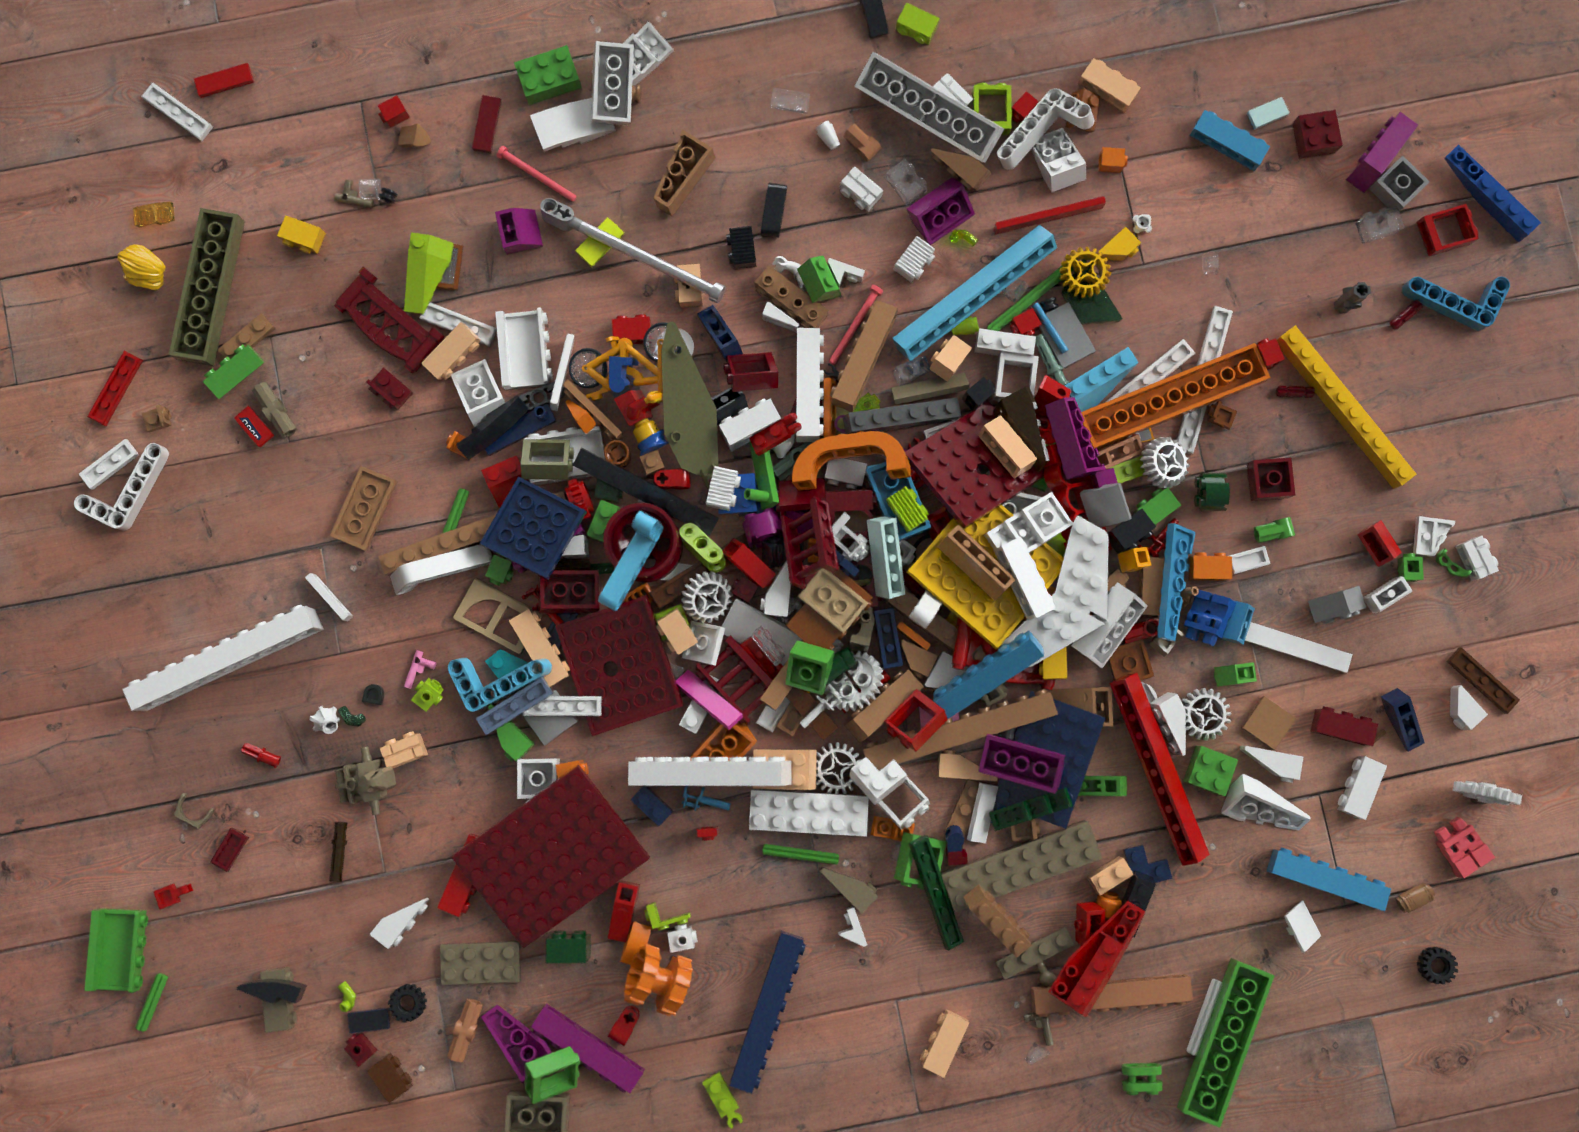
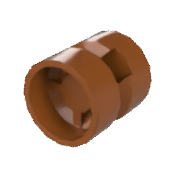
(617, 453)

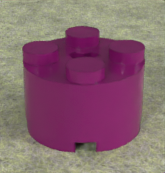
(762, 527)

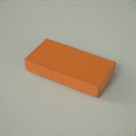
(913, 636)

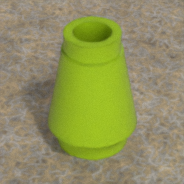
(966, 327)

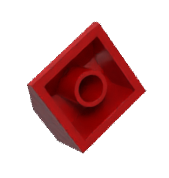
(502, 477)

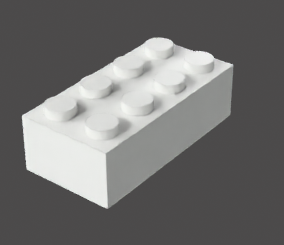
(612, 83)
(1122, 613)

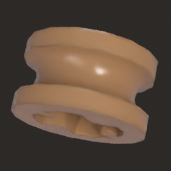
(636, 94)

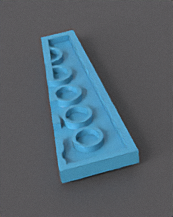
(1178, 547)

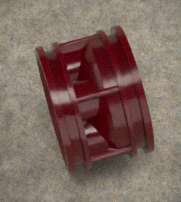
(616, 543)

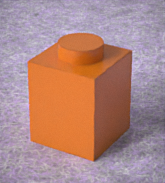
(1112, 160)

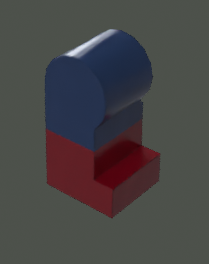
(954, 841)

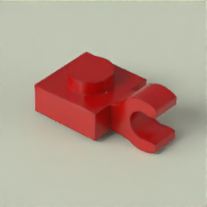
(170, 895)

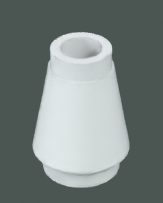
(828, 135)

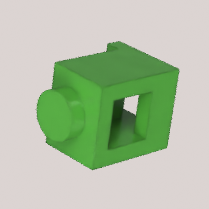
(1416, 567)

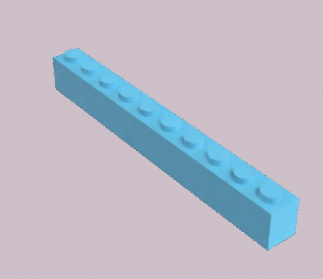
(975, 292)

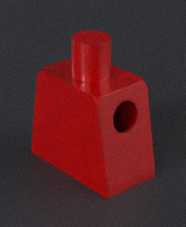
(1049, 392)

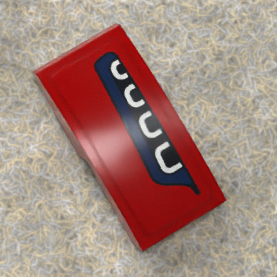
(254, 426)

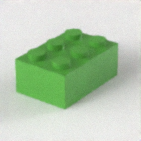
(547, 75)

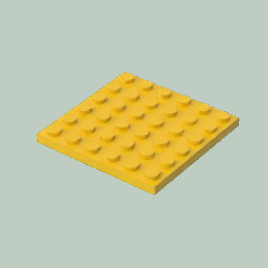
(964, 597)

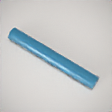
(1050, 328)

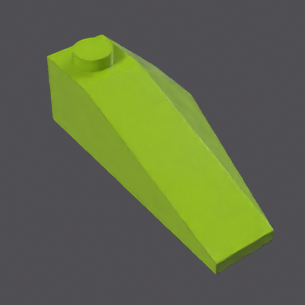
(425, 267)

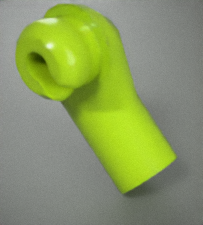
(349, 997)

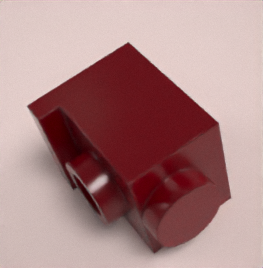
(367, 1049)

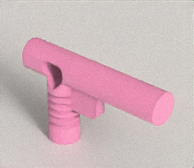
(418, 667)

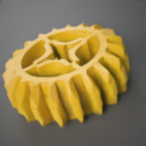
(1090, 277)

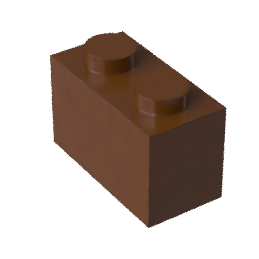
(390, 1077)

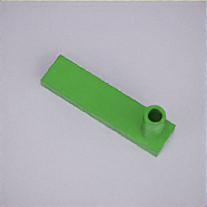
(766, 484)

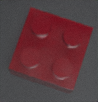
(1317, 134)
(1271, 479)

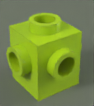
(427, 694)

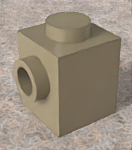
(995, 695)

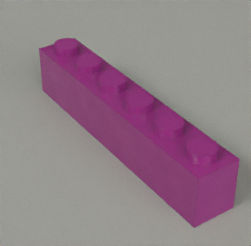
(591, 1050)

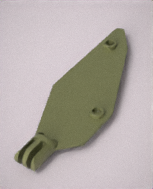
(687, 409)

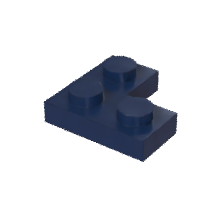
(846, 566)
(1138, 861)

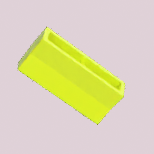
(592, 250)

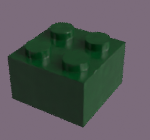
(568, 947)

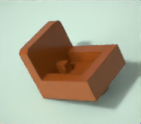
(1221, 415)

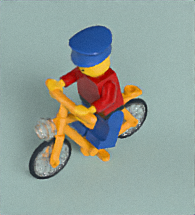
(589, 370)

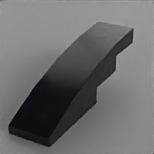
(875, 17)
(494, 427)

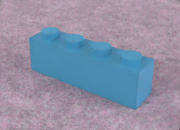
(1230, 140)

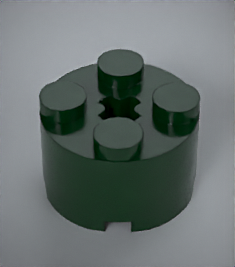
(1211, 492)

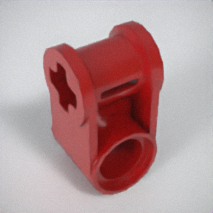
(677, 479)
(624, 1027)

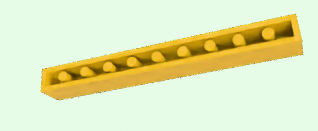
(1345, 408)

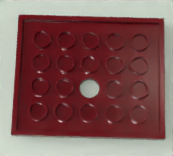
(949, 467)
(644, 674)

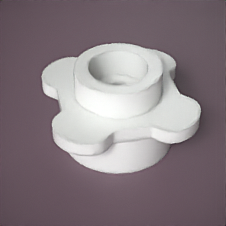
(1146, 219)

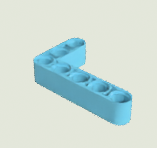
(647, 534)
(499, 686)

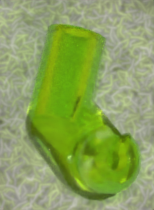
(963, 234)

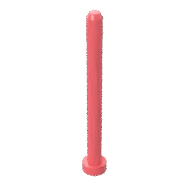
(502, 153)
(875, 291)

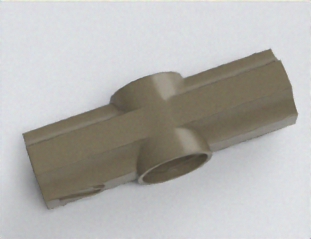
(274, 410)

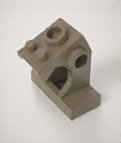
(862, 640)

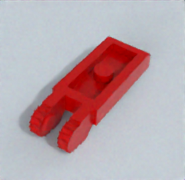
(775, 434)

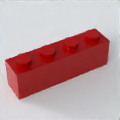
(458, 890)

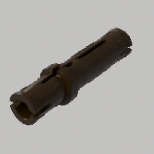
(337, 860)

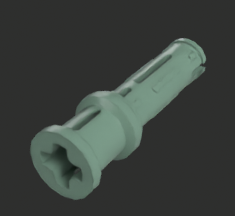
(1054, 370)

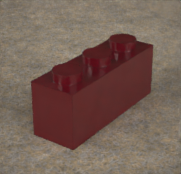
(1344, 726)

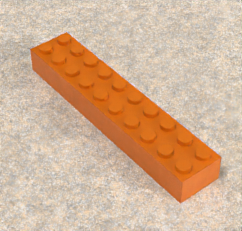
(1175, 396)

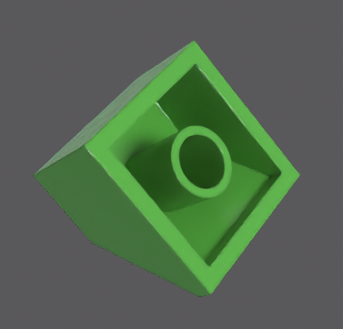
(818, 279)
(809, 667)

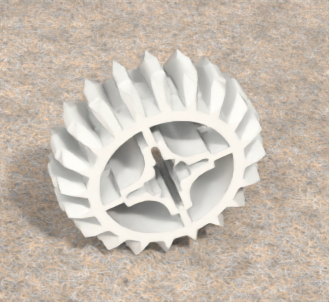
(1157, 464)
(701, 611)
(1207, 707)
(820, 773)

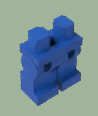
(1208, 616)

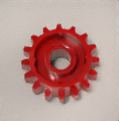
(579, 496)

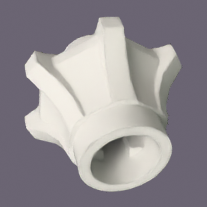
(325, 720)

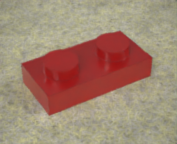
(707, 833)

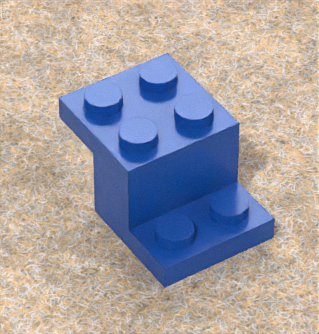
(743, 506)

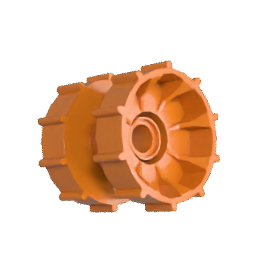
(668, 982)

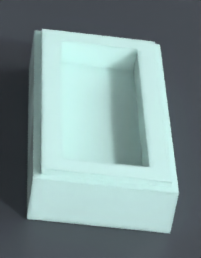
(1268, 113)

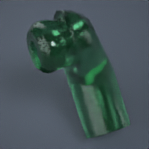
(351, 719)

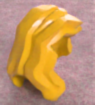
(141, 267)

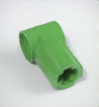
(1278, 529)

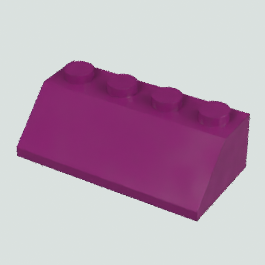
(1022, 763)

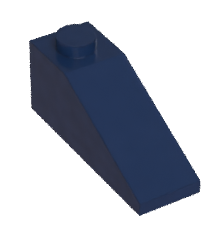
(719, 332)
(1403, 718)

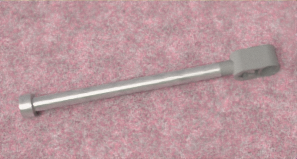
(564, 219)

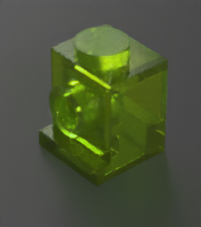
(872, 399)

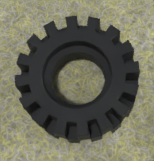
(1446, 973)
(398, 1011)

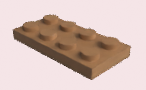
(363, 508)

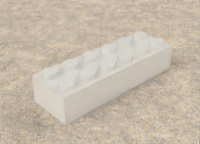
(808, 812)

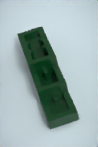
(1030, 809)

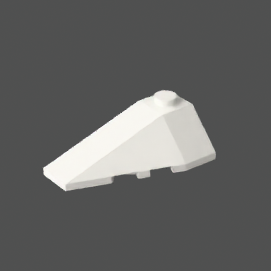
(1257, 802)

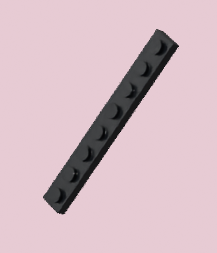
(644, 490)

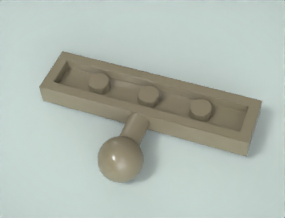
(1035, 955)

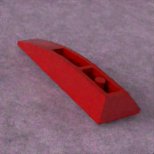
(1096, 960)

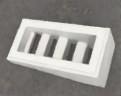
(779, 318)

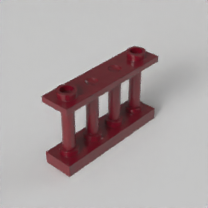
(824, 543)
(745, 662)

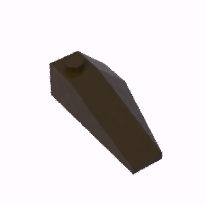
(1019, 412)

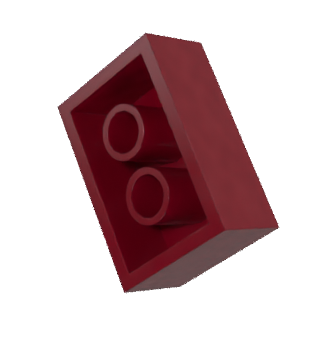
(569, 592)

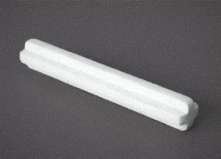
(1204, 1017)

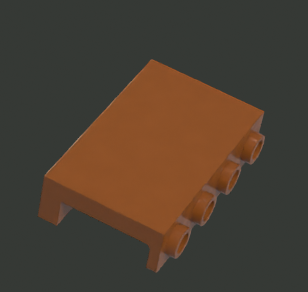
(816, 629)

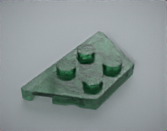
(1094, 309)

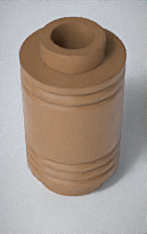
(1415, 897)

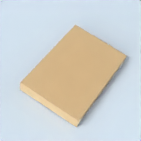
(833, 599)

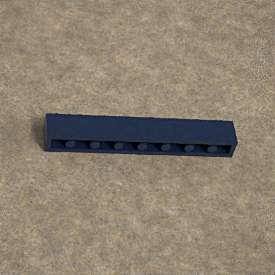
(766, 1012)

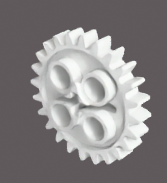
(867, 670)
(1487, 793)

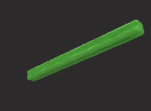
(1026, 301)

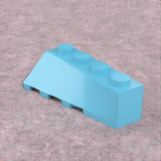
(1101, 380)

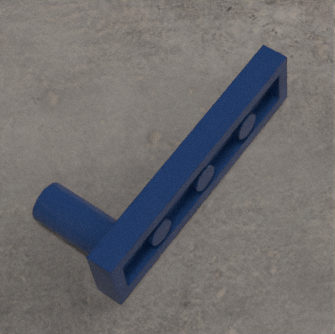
(526, 425)

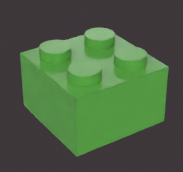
(1210, 770)

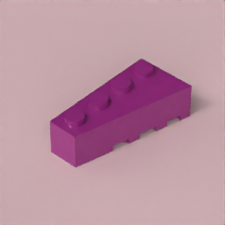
(1382, 151)
(1072, 439)

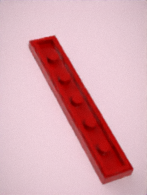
(1049, 215)

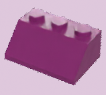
(941, 210)

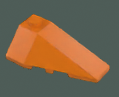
(725, 742)

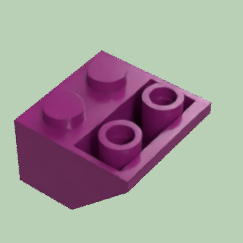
(518, 229)

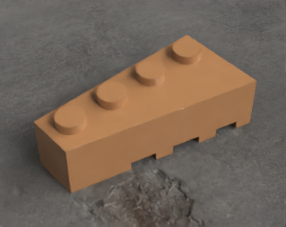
(683, 172)
(891, 697)

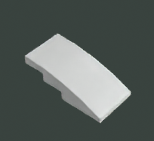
(648, 53)
(568, 125)
(1033, 524)

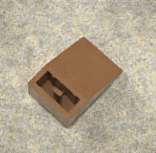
(967, 167)
(1094, 700)

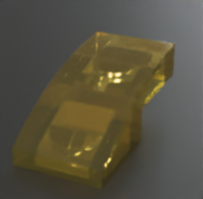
(153, 213)

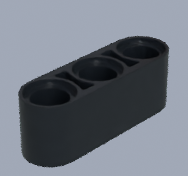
(773, 210)

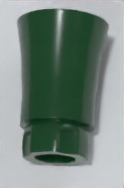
(841, 663)

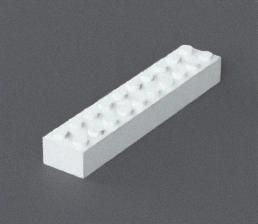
(223, 658)

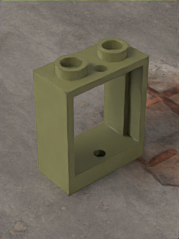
(546, 470)

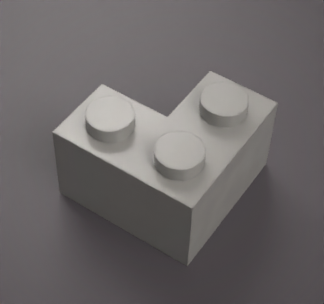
(1342, 604)

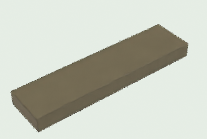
(929, 388)

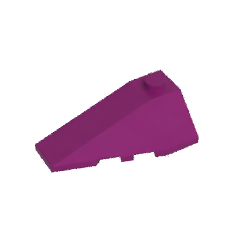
(515, 1040)

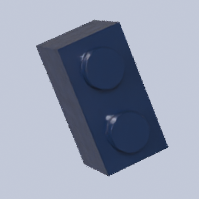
(652, 805)

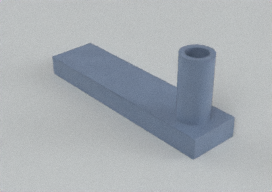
(514, 706)

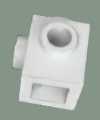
(682, 938)

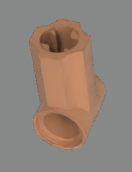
(866, 146)

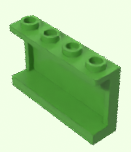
(116, 950)

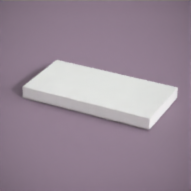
(744, 620)

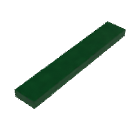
(936, 892)

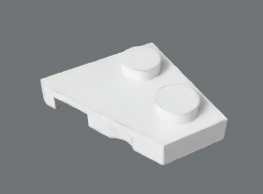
(1430, 534)

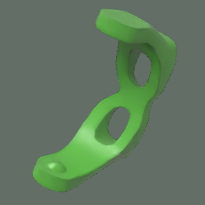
(1460, 571)

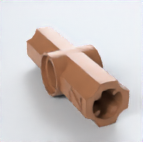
(465, 1030)

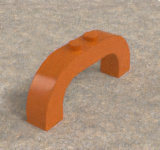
(849, 445)

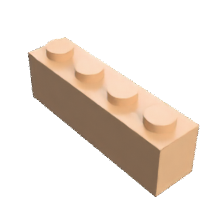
(538, 645)

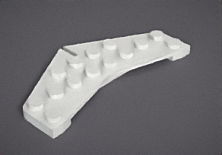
(1079, 590)

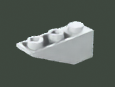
(1172, 721)
(391, 927)

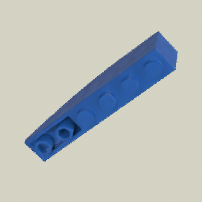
(1492, 195)

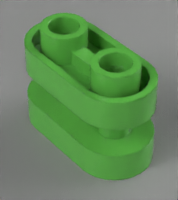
(1150, 1085)

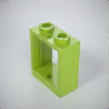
(998, 89)

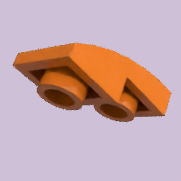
(887, 828)
(637, 936)

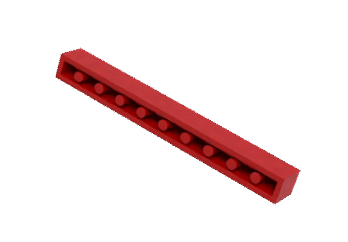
(1159, 769)

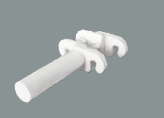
(821, 706)

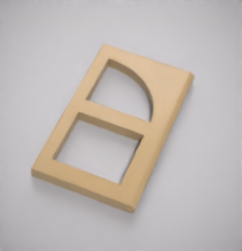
(480, 592)

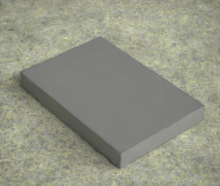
(1071, 333)

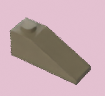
(855, 890)

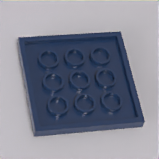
(533, 527)

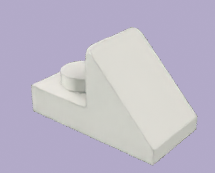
(842, 270)
(855, 932)

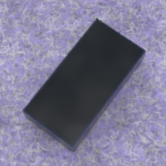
(369, 1020)

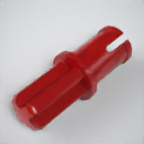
(261, 755)

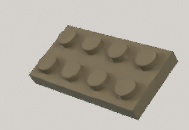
(480, 962)

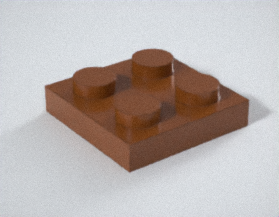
(1131, 659)

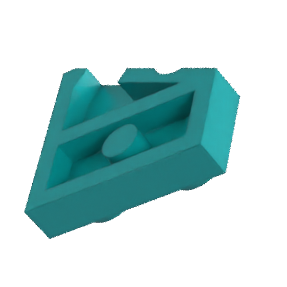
(504, 663)

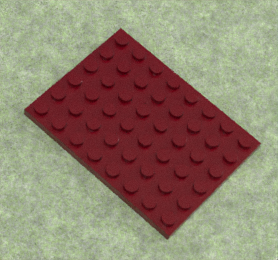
(550, 856)

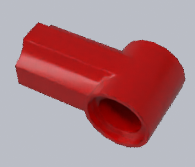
(1139, 631)

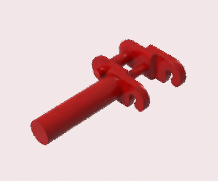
(1157, 540)
(553, 616)

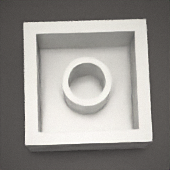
(535, 775)

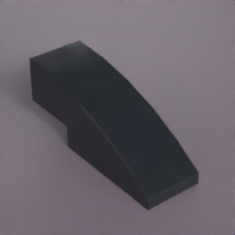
(274, 989)

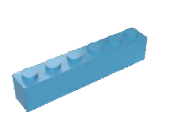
(989, 673)
(1329, 880)

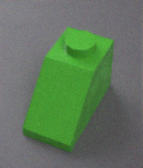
(1235, 674)

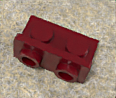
(390, 388)

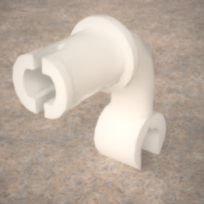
(782, 264)

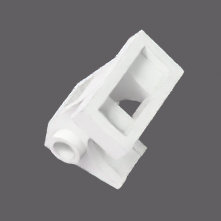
(858, 549)

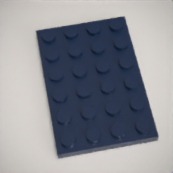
(1069, 733)

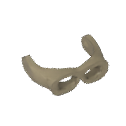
(180, 814)

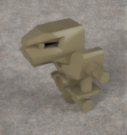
(365, 781)

